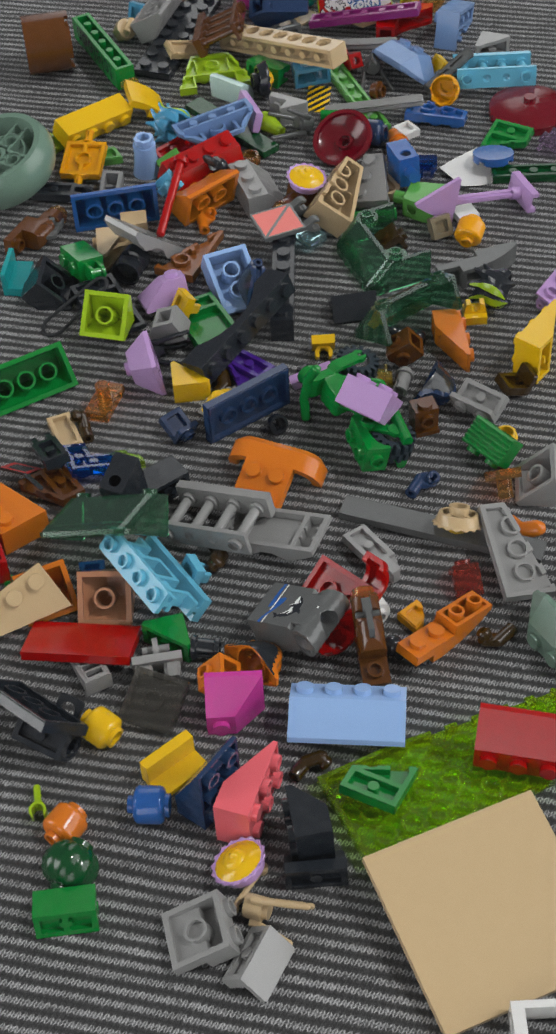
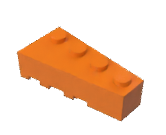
(19, 520)

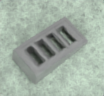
(111, 177)
(96, 682)

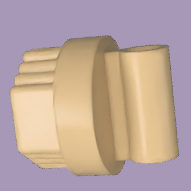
(123, 29)

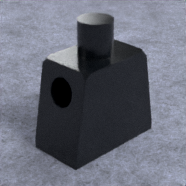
(123, 476)

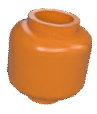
(64, 822)

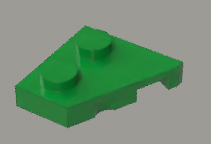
(508, 135)
(378, 786)

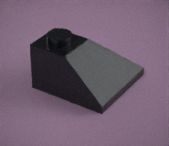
(48, 286)

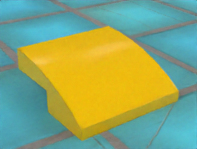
(141, 97)

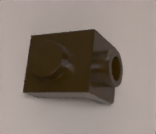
(391, 235)
(517, 382)

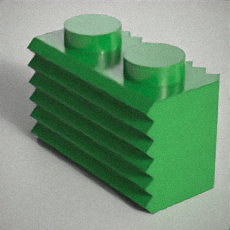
(492, 442)

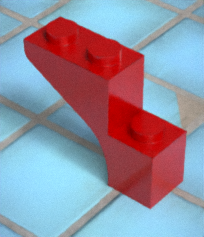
(394, 27)

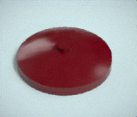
(525, 106)

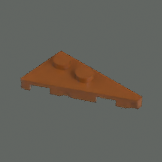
(190, 258)

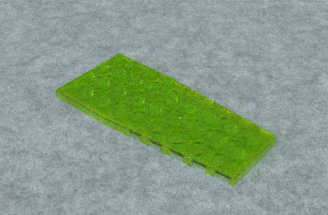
(441, 793)

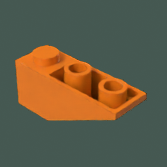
(450, 336)

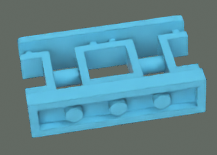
(155, 575)

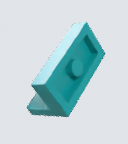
(14, 274)

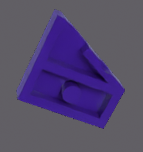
(246, 367)

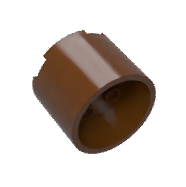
(47, 42)

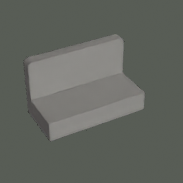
(260, 963)

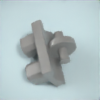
(159, 657)

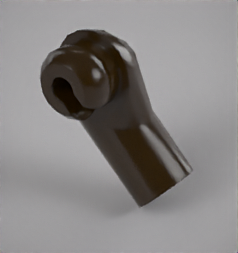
(223, 381)
(81, 418)
(498, 639)

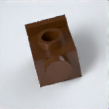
(424, 416)

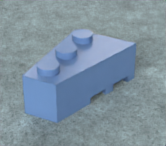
(452, 21)

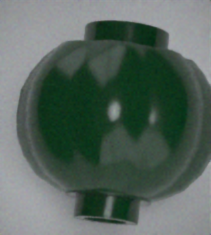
(70, 863)

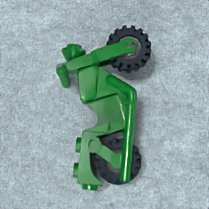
(369, 449)

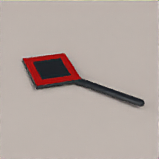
(25, 470)

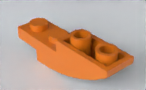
(446, 631)

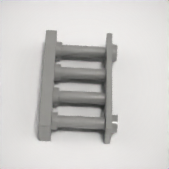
(220, 498)

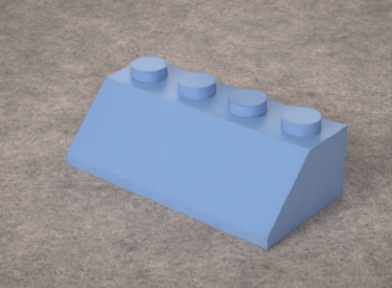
(347, 714)

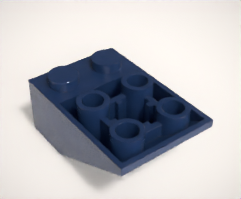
(273, 12)
(198, 795)

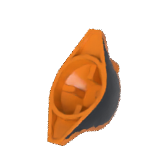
(258, 656)

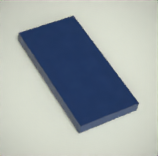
(246, 403)

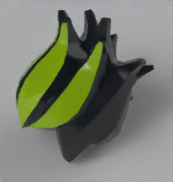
(492, 286)

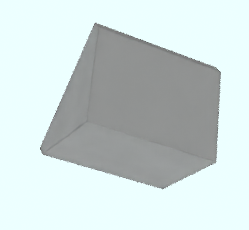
(538, 479)

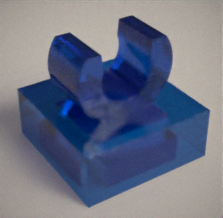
(428, 163)

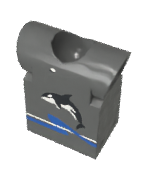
(297, 617)

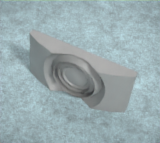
(143, 238)
(286, 534)

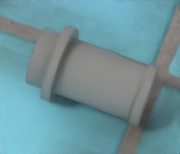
(404, 376)

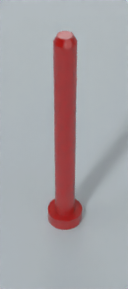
(180, 162)

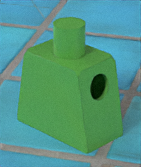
(413, 194)

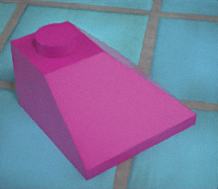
(232, 700)

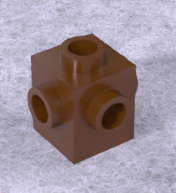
(405, 347)

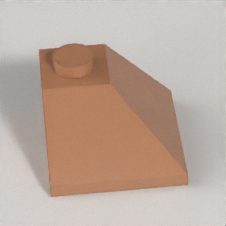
(104, 598)

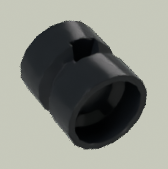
(131, 264)

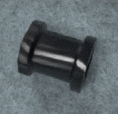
(204, 647)

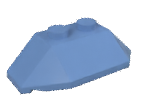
(407, 59)
(208, 124)

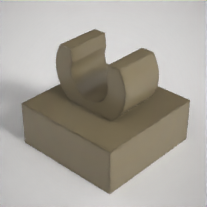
(440, 226)

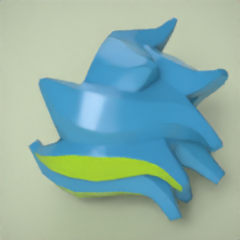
(164, 120)

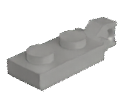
(363, 539)

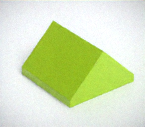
(106, 315)

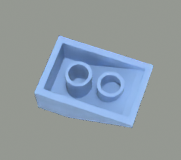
(222, 274)

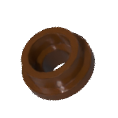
(377, 90)

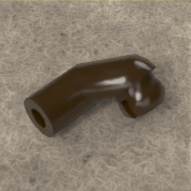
(217, 560)
(308, 761)

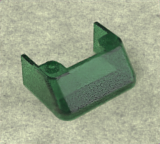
(371, 263)

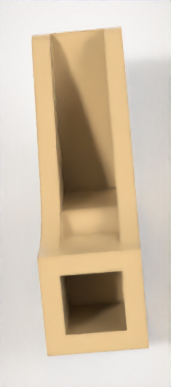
(112, 245)

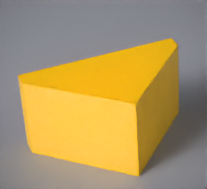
(188, 385)

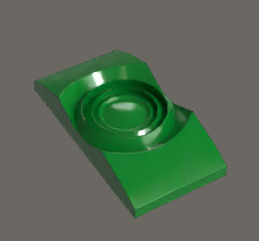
(209, 321)

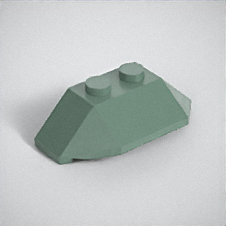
(542, 627)

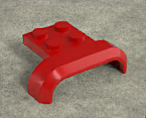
(332, 576)

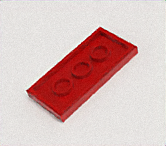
(81, 643)

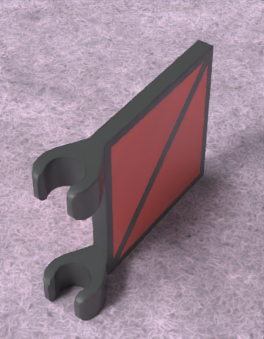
(284, 220)

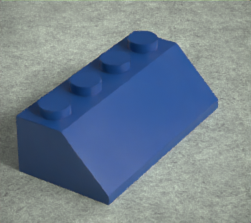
(92, 207)

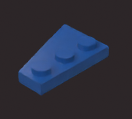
(436, 116)

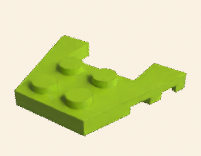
(200, 69)

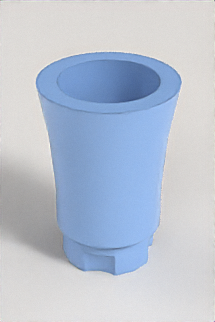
(145, 156)

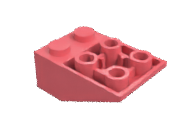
(248, 796)

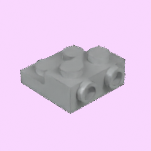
(202, 932)

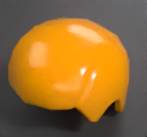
(444, 90)

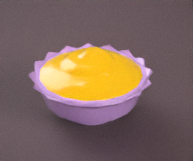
(306, 178)
(239, 863)

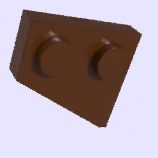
(57, 484)

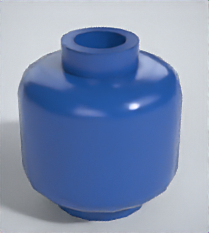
(149, 804)

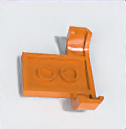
(273, 465)

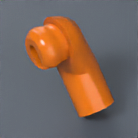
(205, 219)
(531, 528)

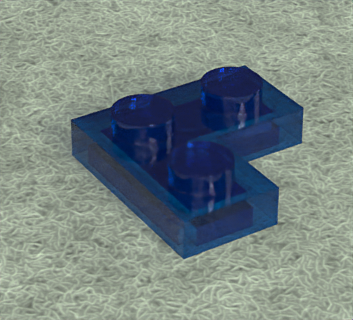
(86, 464)

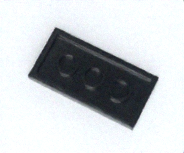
(38, 710)

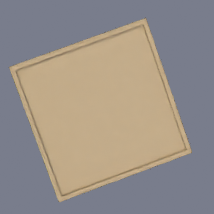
(475, 910)

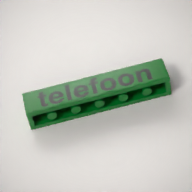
(102, 49)

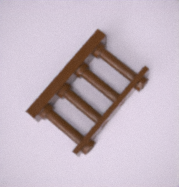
(215, 28)

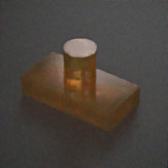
(104, 400)
(503, 480)

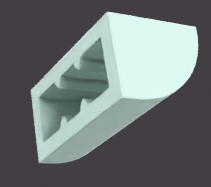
(227, 88)

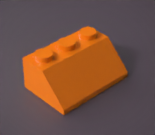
(212, 191)

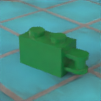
(82, 261)

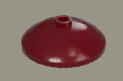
(339, 129)

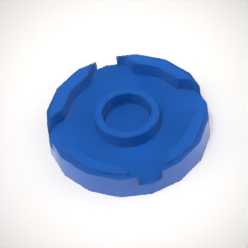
(493, 155)

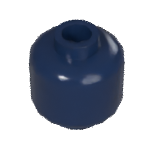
(379, 132)

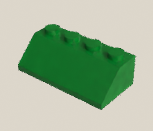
(34, 377)

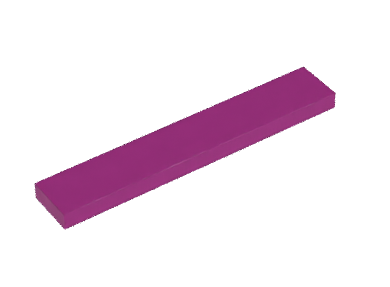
(365, 14)

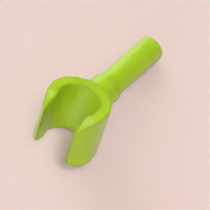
(37, 803)

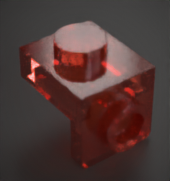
(466, 577)

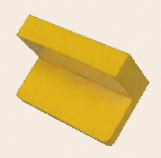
(172, 763)

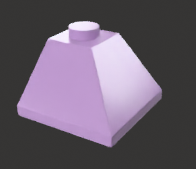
(162, 290)
(144, 365)

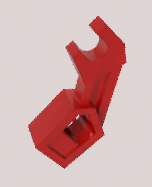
(351, 63)

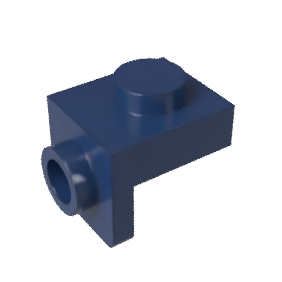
(178, 425)

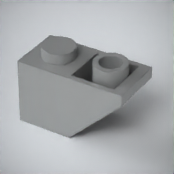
(167, 322)

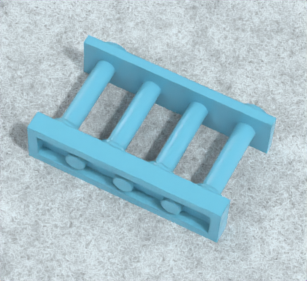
(497, 70)

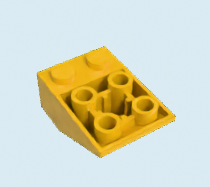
(535, 342)

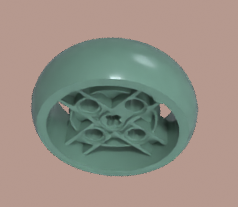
(25, 158)

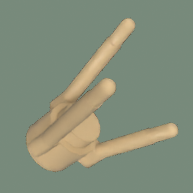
(260, 908)

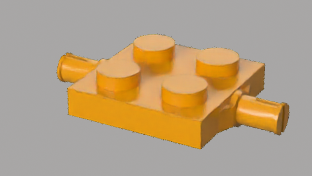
(83, 159)

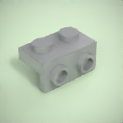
(479, 400)

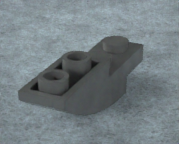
(494, 257)

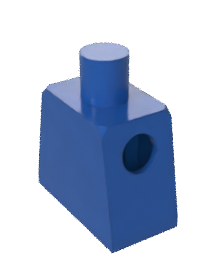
(403, 162)

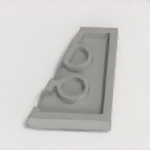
(373, 185)

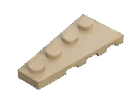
(29, 599)

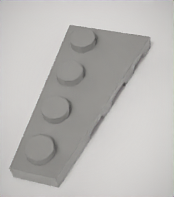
(511, 555)

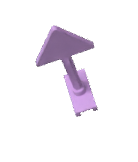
(447, 197)

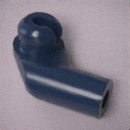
(422, 481)

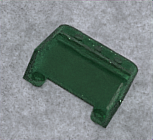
(437, 290)
(110, 516)

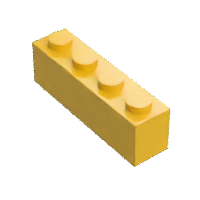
(100, 117)

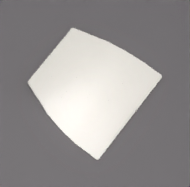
(467, 170)

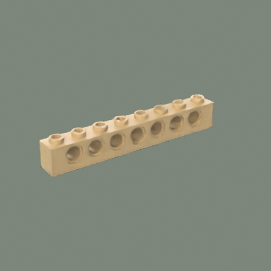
(288, 46)

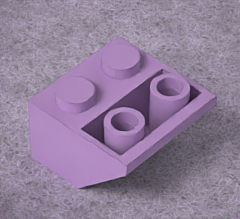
(367, 399)

